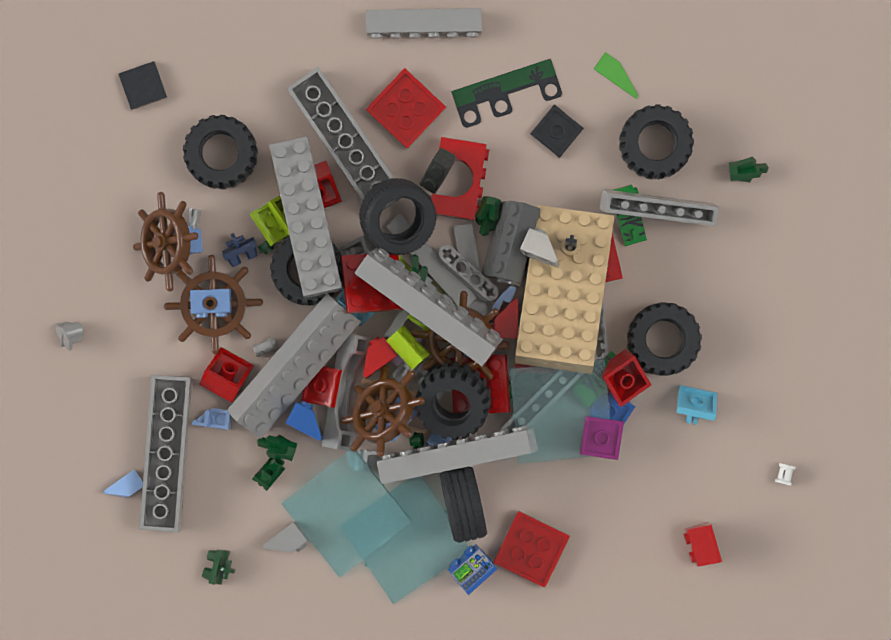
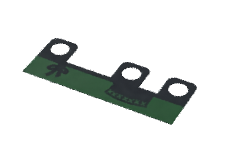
(500, 86)

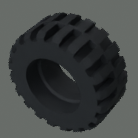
(674, 123)
(194, 152)
(281, 274)
(690, 338)
(460, 379)

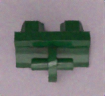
(269, 473)
(220, 568)

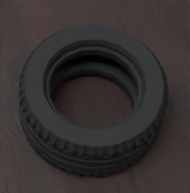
(419, 230)
(463, 504)

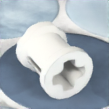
(785, 474)

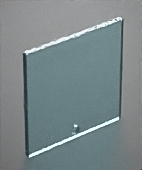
(556, 407)
(346, 512)
(419, 548)

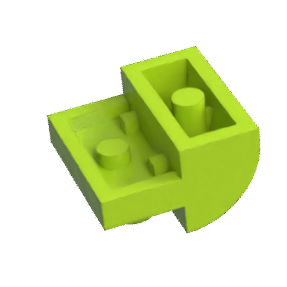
(271, 221)
(407, 347)

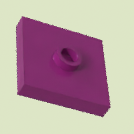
(601, 437)

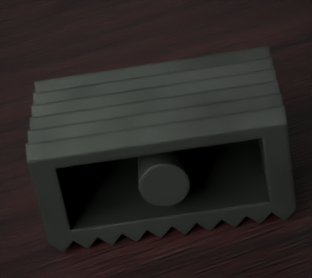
(437, 170)

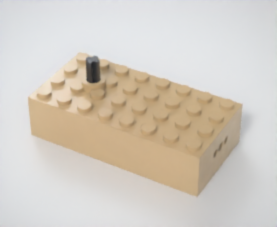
(565, 302)

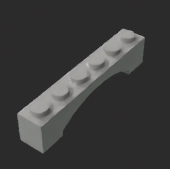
(348, 359)

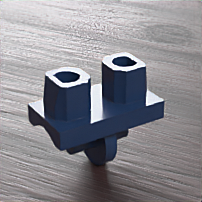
(232, 253)

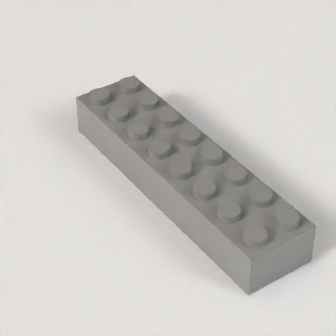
(339, 132)
(305, 217)
(428, 305)
(293, 366)
(166, 453)
(459, 455)

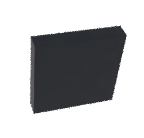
(142, 85)
(556, 131)

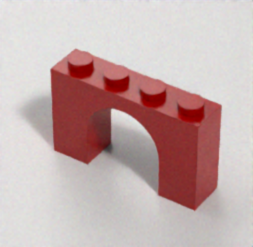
(473, 156)

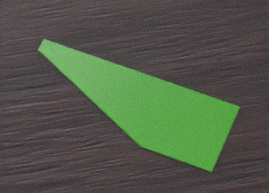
(613, 71)

